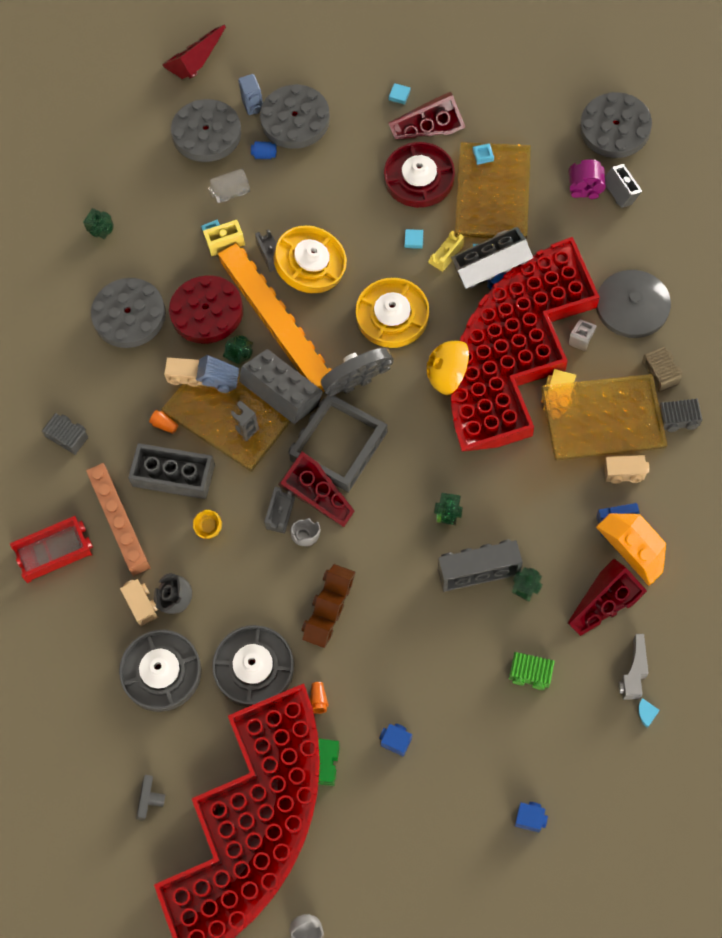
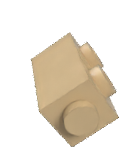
(182, 371)
(625, 469)
(138, 601)

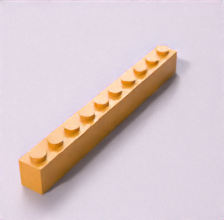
(273, 314)

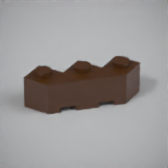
(328, 605)

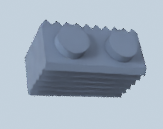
(250, 94)
(217, 374)

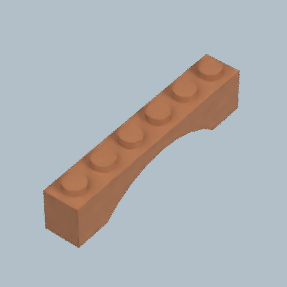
(118, 519)

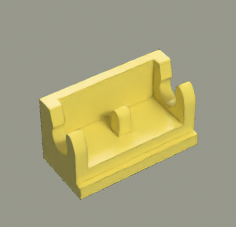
(449, 248)

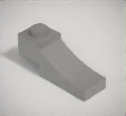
(631, 684)

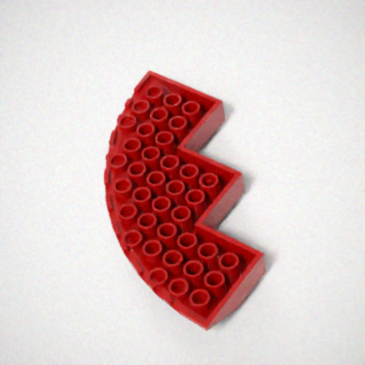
(516, 344)
(261, 823)

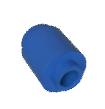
(263, 150)

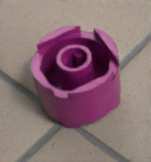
(587, 179)

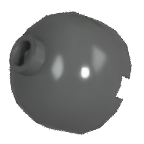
(173, 594)

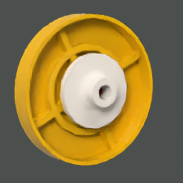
(310, 259)
(392, 312)

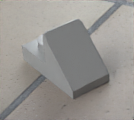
(581, 335)

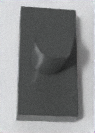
(148, 798)

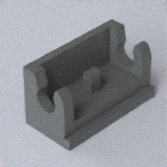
(267, 247)
(247, 421)
(279, 510)

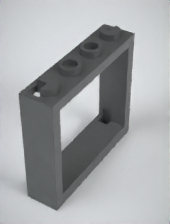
(365, 455)

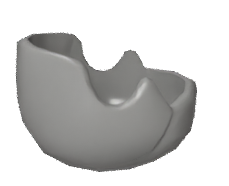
(305, 532)
(306, 927)

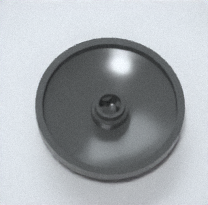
(633, 303)

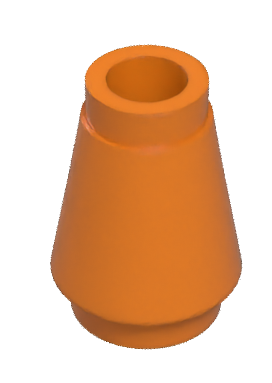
(163, 421)
(318, 698)

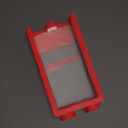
(51, 548)

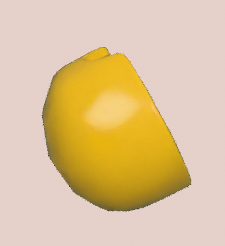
(207, 524)

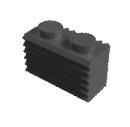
(622, 185)
(680, 414)
(65, 433)

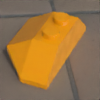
(635, 543)

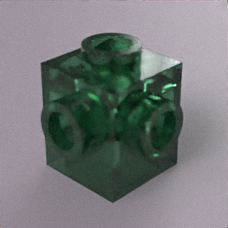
(98, 223)
(238, 349)
(448, 509)
(527, 583)

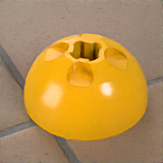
(447, 366)

